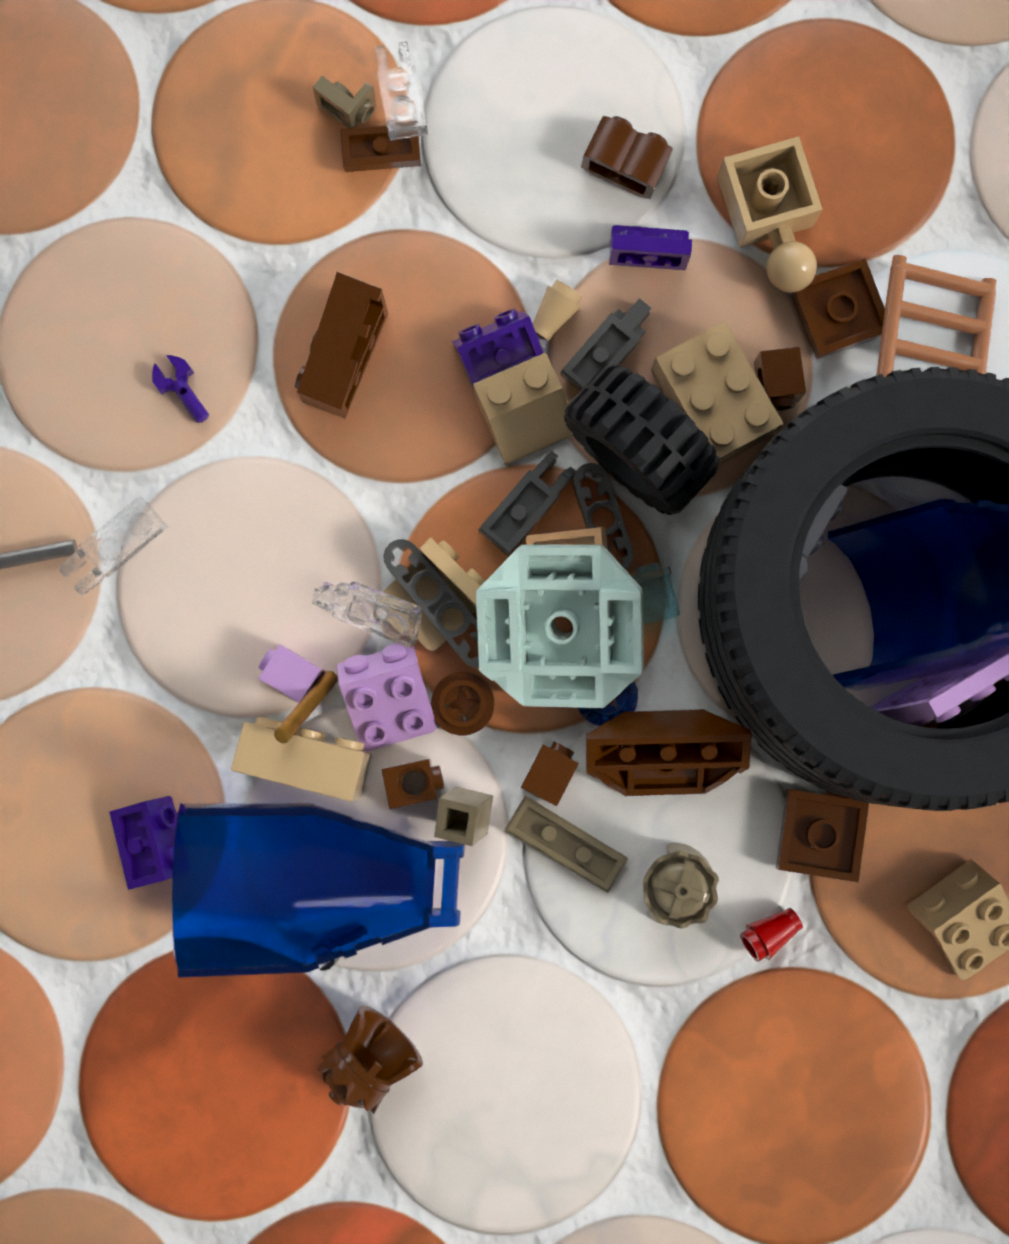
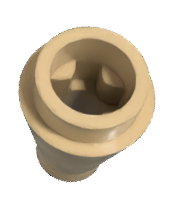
(555, 309)

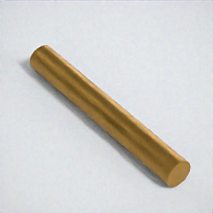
(305, 707)

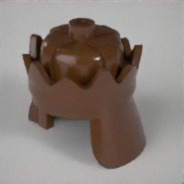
(368, 1061)

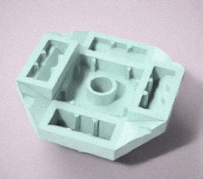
(531, 655)

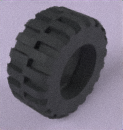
(642, 439)

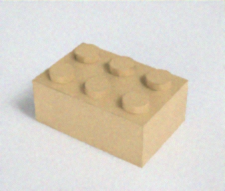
(718, 391)
(302, 761)

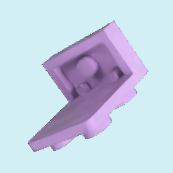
(386, 696)

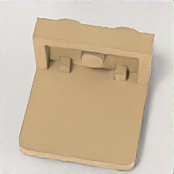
(462, 583)
(966, 917)

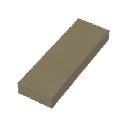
(566, 844)

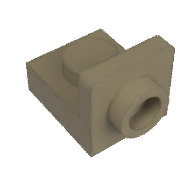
(341, 104)

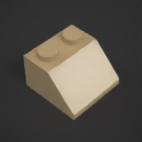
(523, 408)

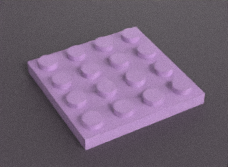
(941, 693)

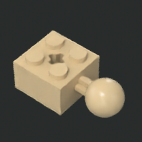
(785, 208)

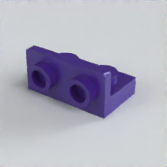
(650, 247)
(498, 345)
(145, 840)

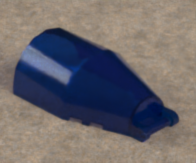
(931, 587)
(297, 887)

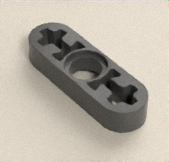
(604, 487)

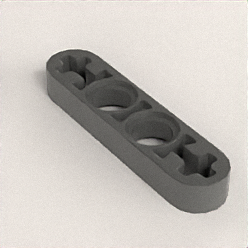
(436, 606)

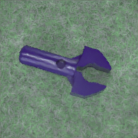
(180, 387)

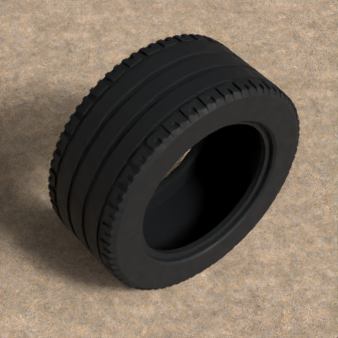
(905, 425)

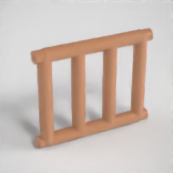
(897, 308)

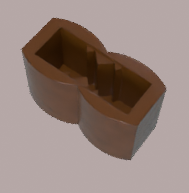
(627, 156)

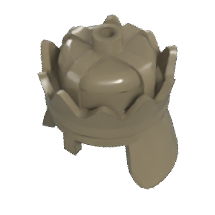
(680, 887)

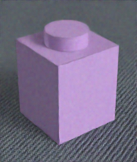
(289, 672)

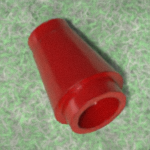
(770, 934)

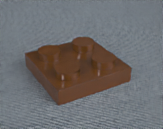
(841, 309)
(822, 835)

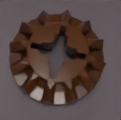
(447, 692)

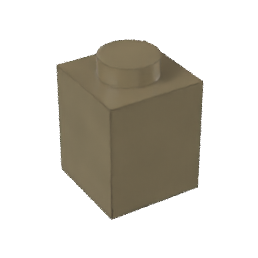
(463, 816)

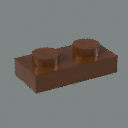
(372, 150)

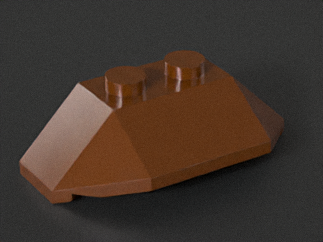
(667, 752)

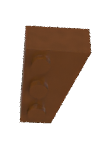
(342, 345)

